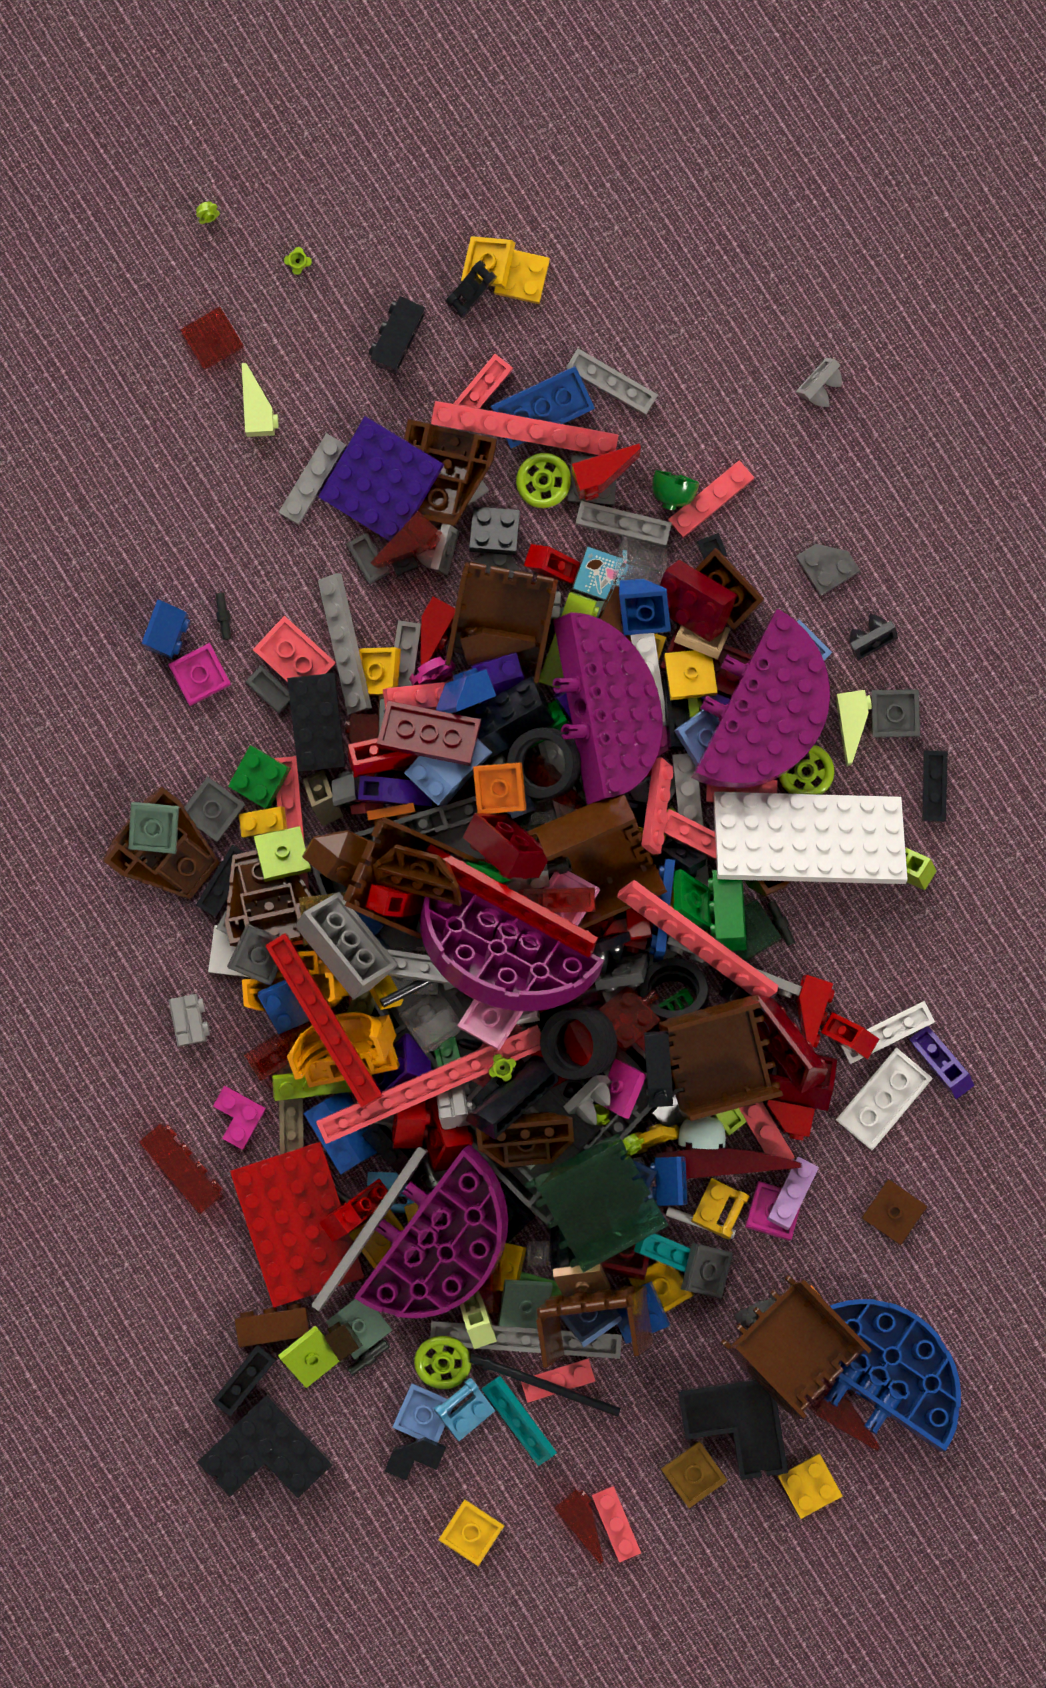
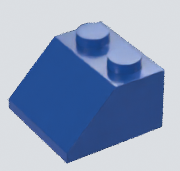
(643, 607)
(165, 630)
(465, 690)
(670, 1181)

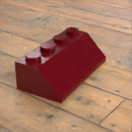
(789, 1047)
(816, 1097)

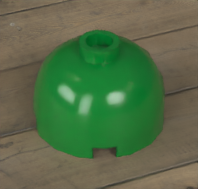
(673, 489)

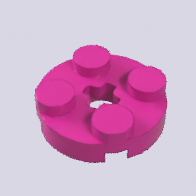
(433, 672)

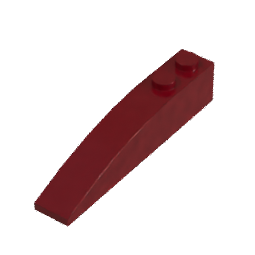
(727, 1161)

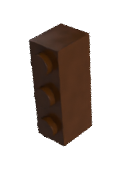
(272, 1325)

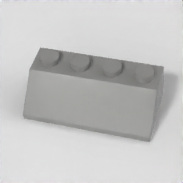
(345, 945)

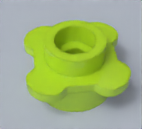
(207, 212)
(293, 256)
(495, 1070)
(602, 1114)
(632, 1144)

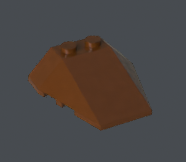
(466, 463)
(175, 873)
(263, 904)

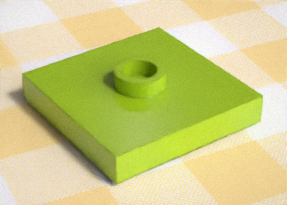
(281, 853)
(309, 1357)

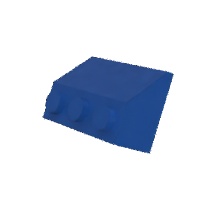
(349, 1149)

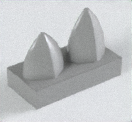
(813, 387)
(441, 557)
(582, 1102)

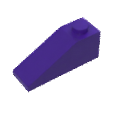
(942, 1062)

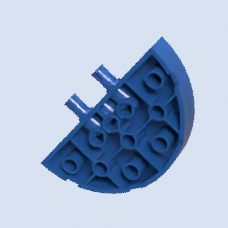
(905, 1373)

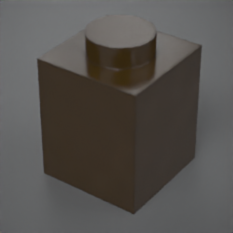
(342, 1340)

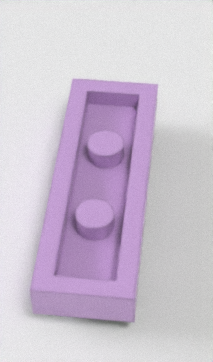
(792, 1194)

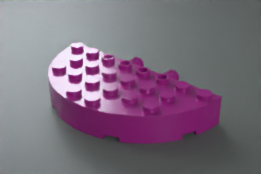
(610, 705)
(772, 711)
(502, 957)
(446, 1245)

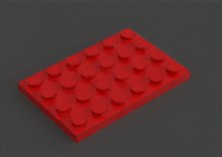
(283, 1209)

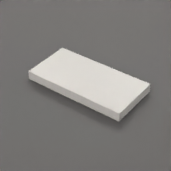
(884, 1099)

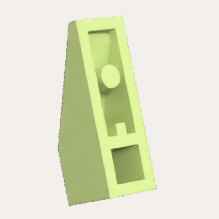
(257, 410)
(852, 715)
(477, 1321)

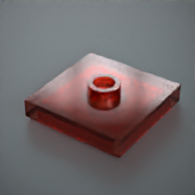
(212, 338)

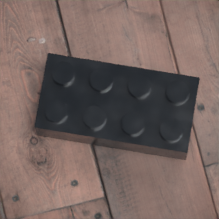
(511, 715)
(316, 722)

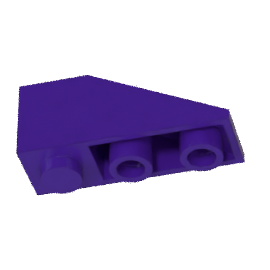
(391, 791)

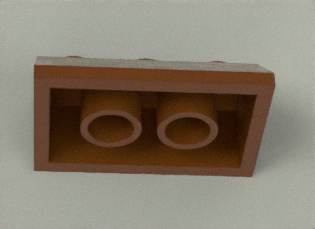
(723, 572)

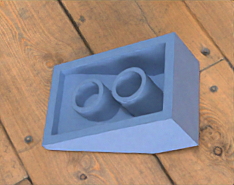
(444, 779)

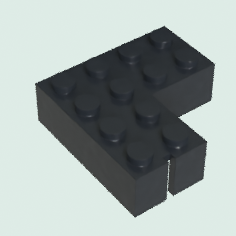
(745, 1412)
(268, 1438)

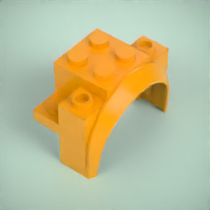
(326, 981)
(370, 1036)

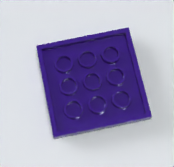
(380, 479)

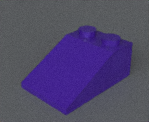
(502, 671)

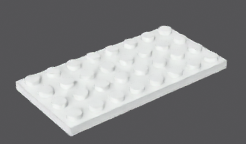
(809, 838)

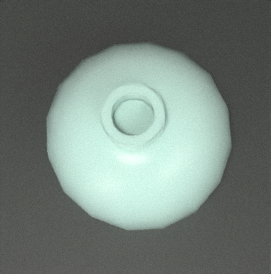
(702, 1133)

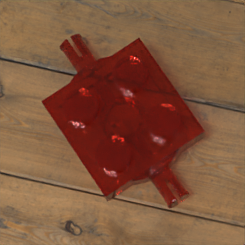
(630, 1016)

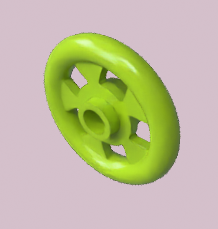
(524, 478)
(825, 774)
(435, 1380)

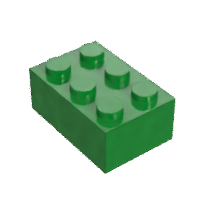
(727, 912)

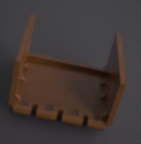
(504, 605)
(387, 836)
(603, 850)
(719, 1059)
(626, 1297)
(796, 1347)

